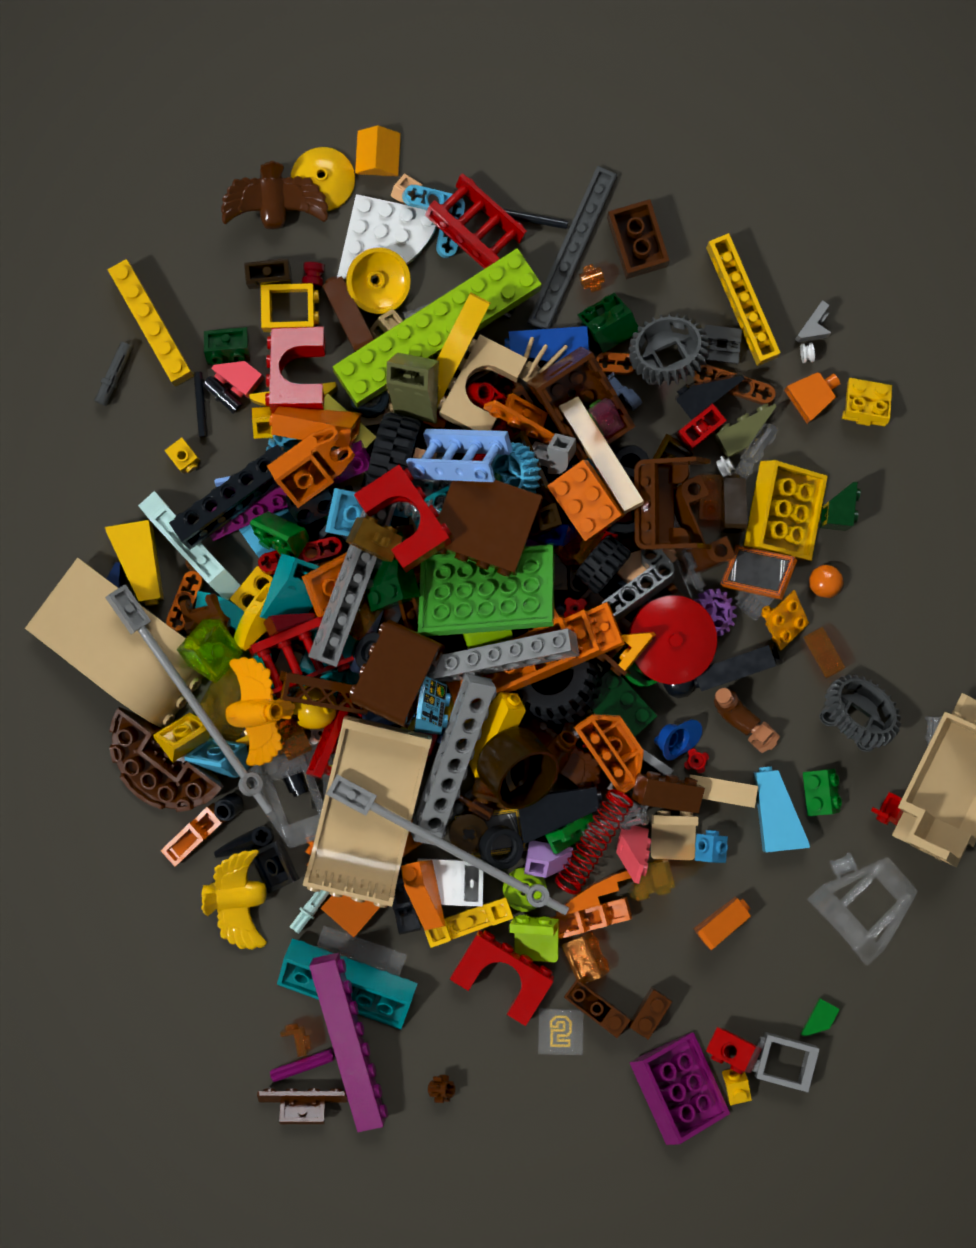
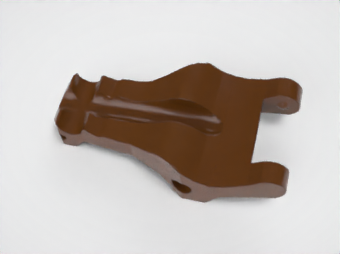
(194, 616)

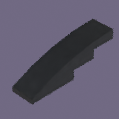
(405, 914)

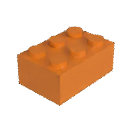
(586, 500)

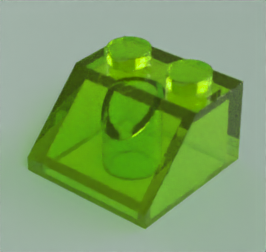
(210, 649)

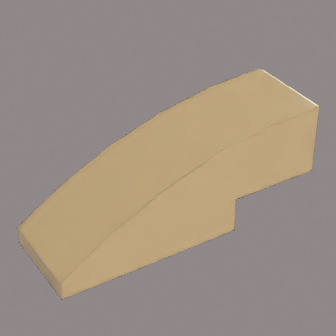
(728, 791)

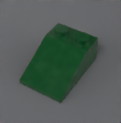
(390, 585)

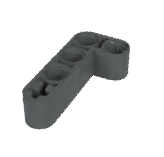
(634, 587)

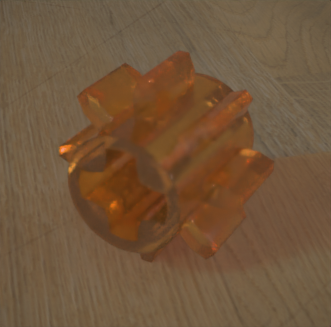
(591, 278)

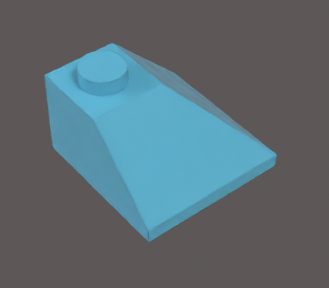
(212, 758)

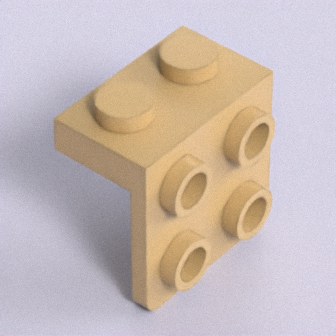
(673, 835)

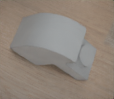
(557, 454)

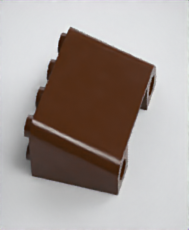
(686, 496)
(395, 672)

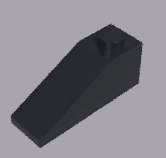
(702, 394)

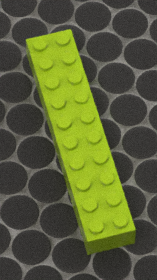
(425, 332)

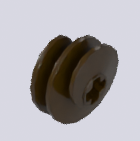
(468, 822)

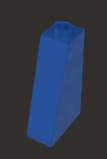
(555, 339)

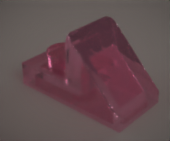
(606, 417)

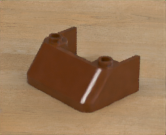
(655, 518)

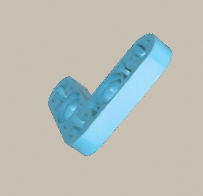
(442, 196)

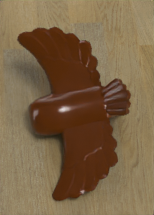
(273, 197)
(572, 760)

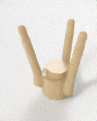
(531, 368)

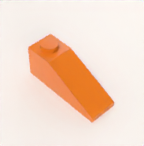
(423, 892)

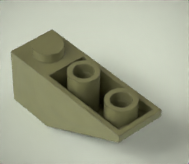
(740, 435)

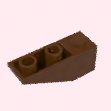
(597, 1008)

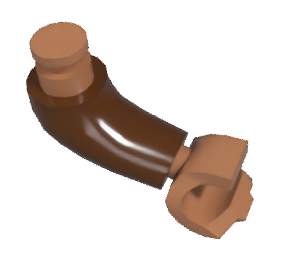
(742, 719)

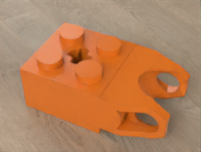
(310, 466)

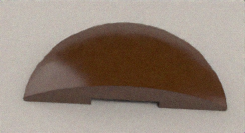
(149, 770)

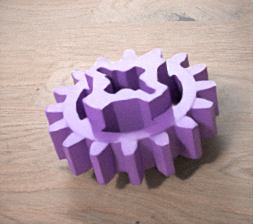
(718, 609)

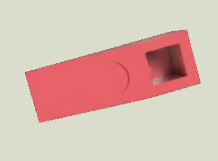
(634, 851)

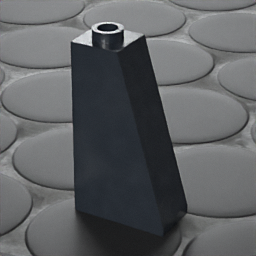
(738, 667)
(557, 810)

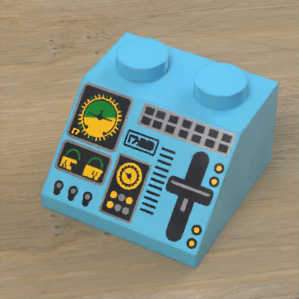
(431, 706)

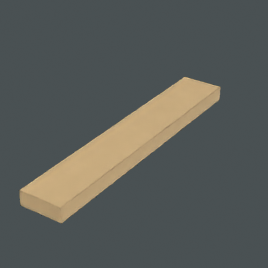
(601, 455)

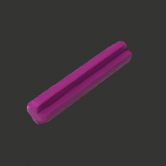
(302, 1065)

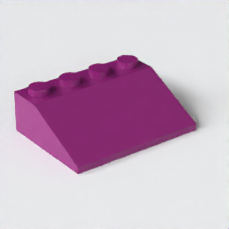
(679, 1089)

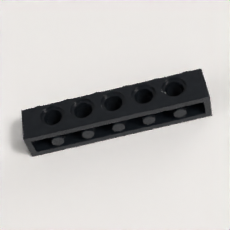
(227, 508)

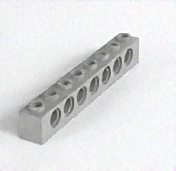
(346, 598)
(506, 656)
(435, 788)

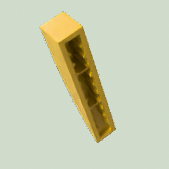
(459, 340)

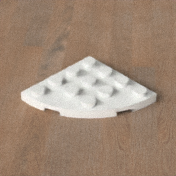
(385, 226)

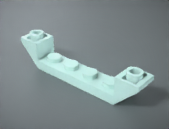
(198, 557)

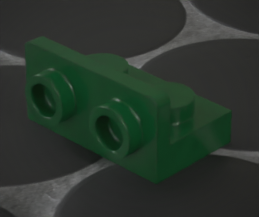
(226, 345)

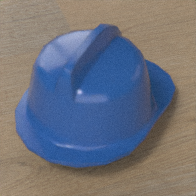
(678, 738)

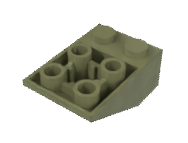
(413, 386)

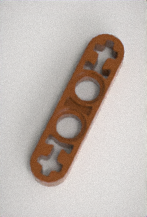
(735, 391)

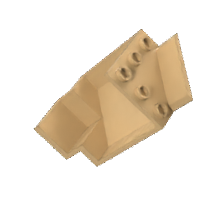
(942, 793)

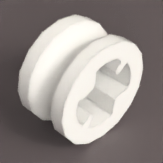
(807, 352)

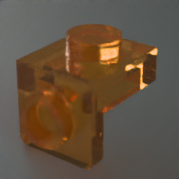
(302, 1040)

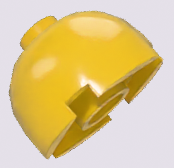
(314, 716)

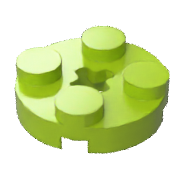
(514, 897)

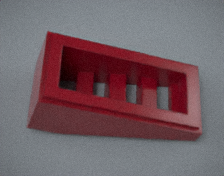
(278, 623)

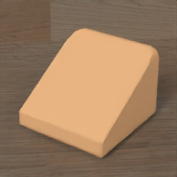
(401, 185)

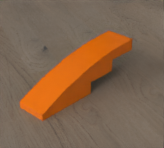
(589, 896)
(594, 918)

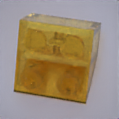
(657, 879)

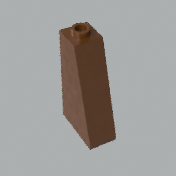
(347, 313)

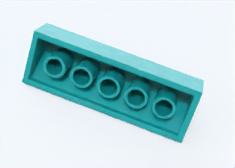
(376, 992)

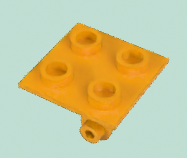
(785, 620)

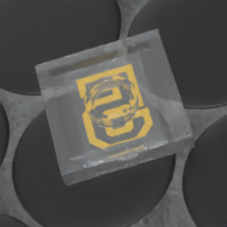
(560, 1032)

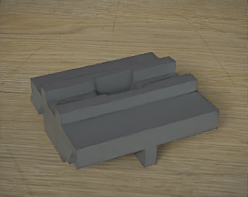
(730, 335)

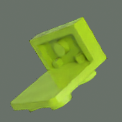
(536, 937)

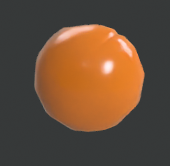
(826, 581)

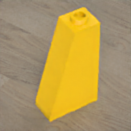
(138, 556)
(504, 713)

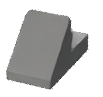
(812, 329)

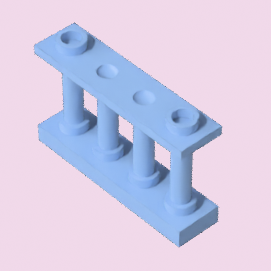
(460, 441)

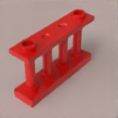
(469, 241)
(283, 641)
(327, 744)

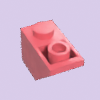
(240, 376)

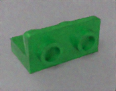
(568, 834)

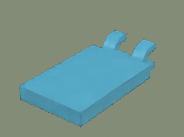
(345, 510)

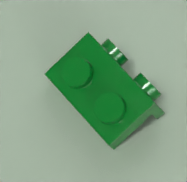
(822, 792)

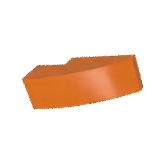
(192, 836)

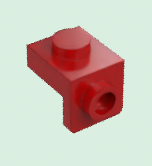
(889, 810)

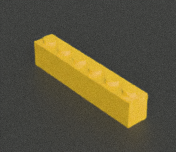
(150, 322)

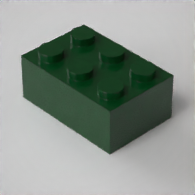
(621, 700)

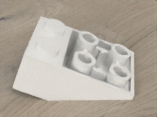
(458, 882)

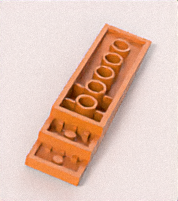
(596, 635)

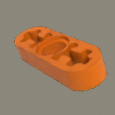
(184, 583)

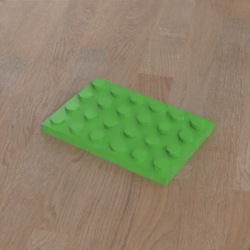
(470, 599)

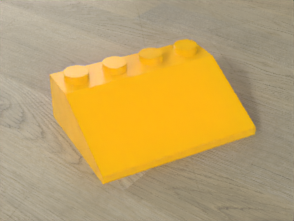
(785, 510)

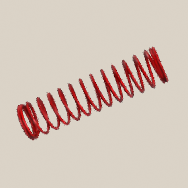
(616, 801)

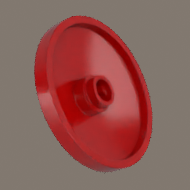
(682, 642)

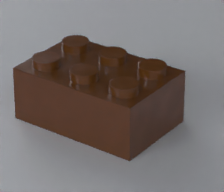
(638, 239)

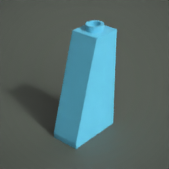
(777, 816)

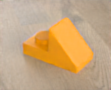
(638, 642)

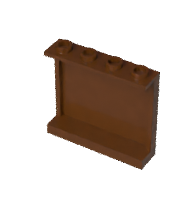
(489, 523)

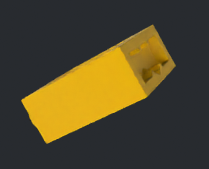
(266, 305)

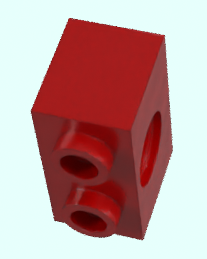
(746, 1052)

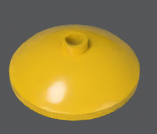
(338, 178)
(390, 287)

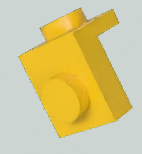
(736, 1087)

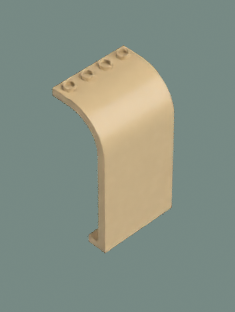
(93, 639)
(360, 852)

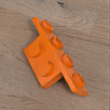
(521, 415)

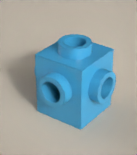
(711, 847)

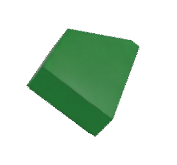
(820, 1018)

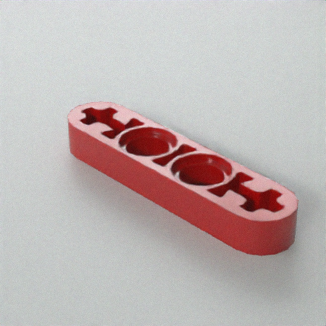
(325, 543)

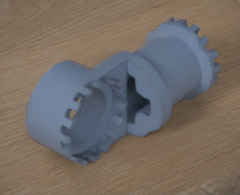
(626, 394)

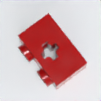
(701, 427)

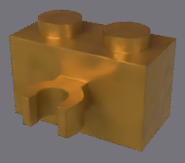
(374, 538)

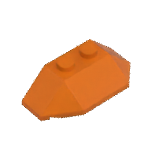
(613, 748)

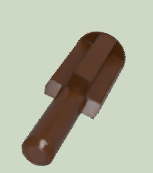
(477, 808)

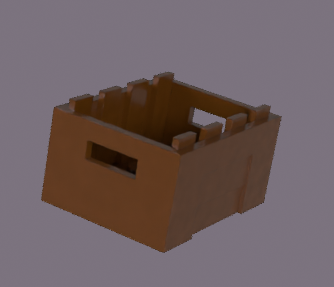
(584, 375)

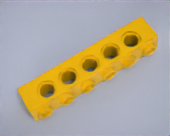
(743, 299)

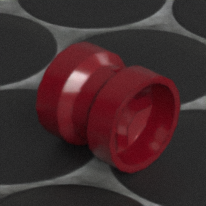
(313, 273)

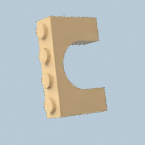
(484, 356)

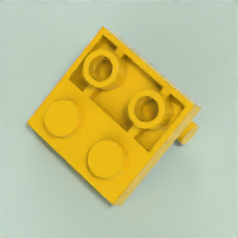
(867, 402)

